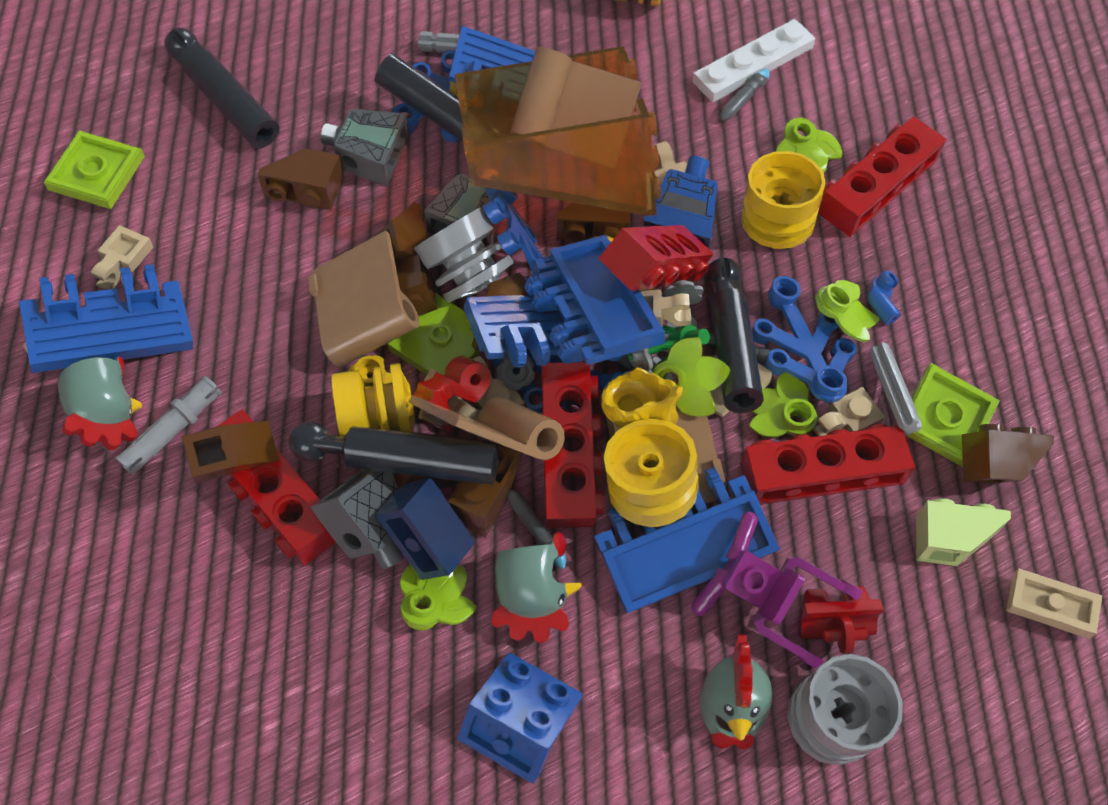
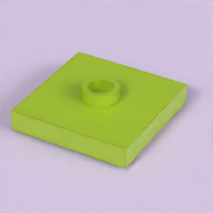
(94, 169)
(437, 340)
(948, 410)

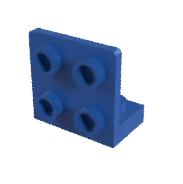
(518, 716)

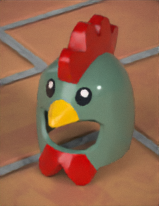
(97, 402)
(529, 593)
(737, 693)

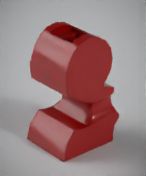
(462, 378)

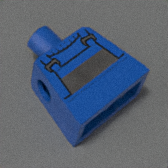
(687, 200)

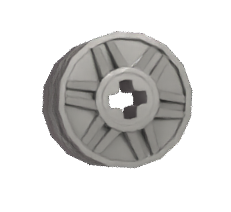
(464, 255)
(862, 695)

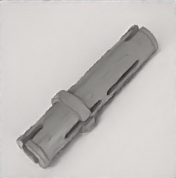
(160, 433)

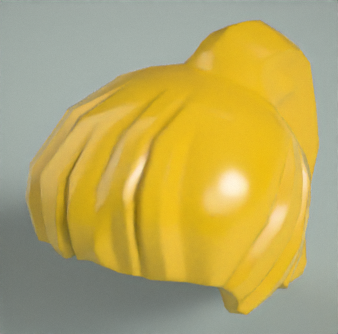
(639, 397)

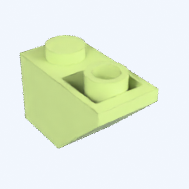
(953, 532)

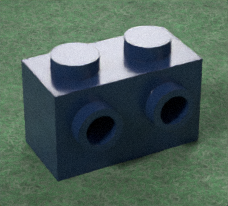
(425, 528)

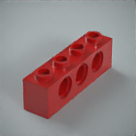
(880, 176)
(656, 256)
(885, 446)
(565, 507)
(301, 538)

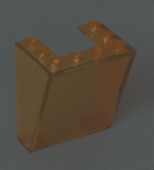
(585, 164)

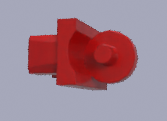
(839, 620)

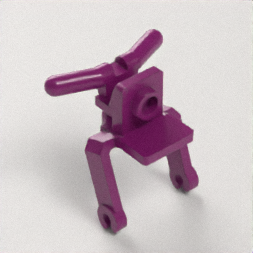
(765, 586)

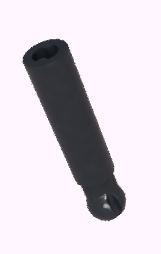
(222, 88)
(420, 93)
(734, 336)
(400, 452)

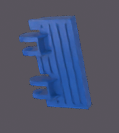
(483, 51)
(597, 308)
(106, 326)
(513, 326)
(685, 550)

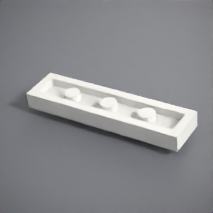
(763, 53)

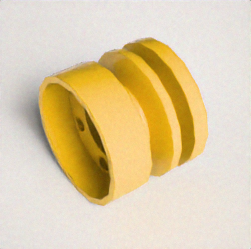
(782, 199)
(373, 406)

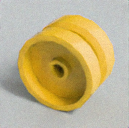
(651, 472)

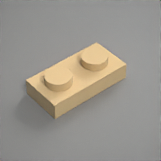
(1054, 603)

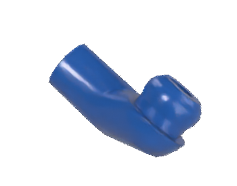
(880, 295)

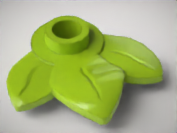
(815, 145)
(842, 304)
(695, 374)
(780, 404)
(439, 594)

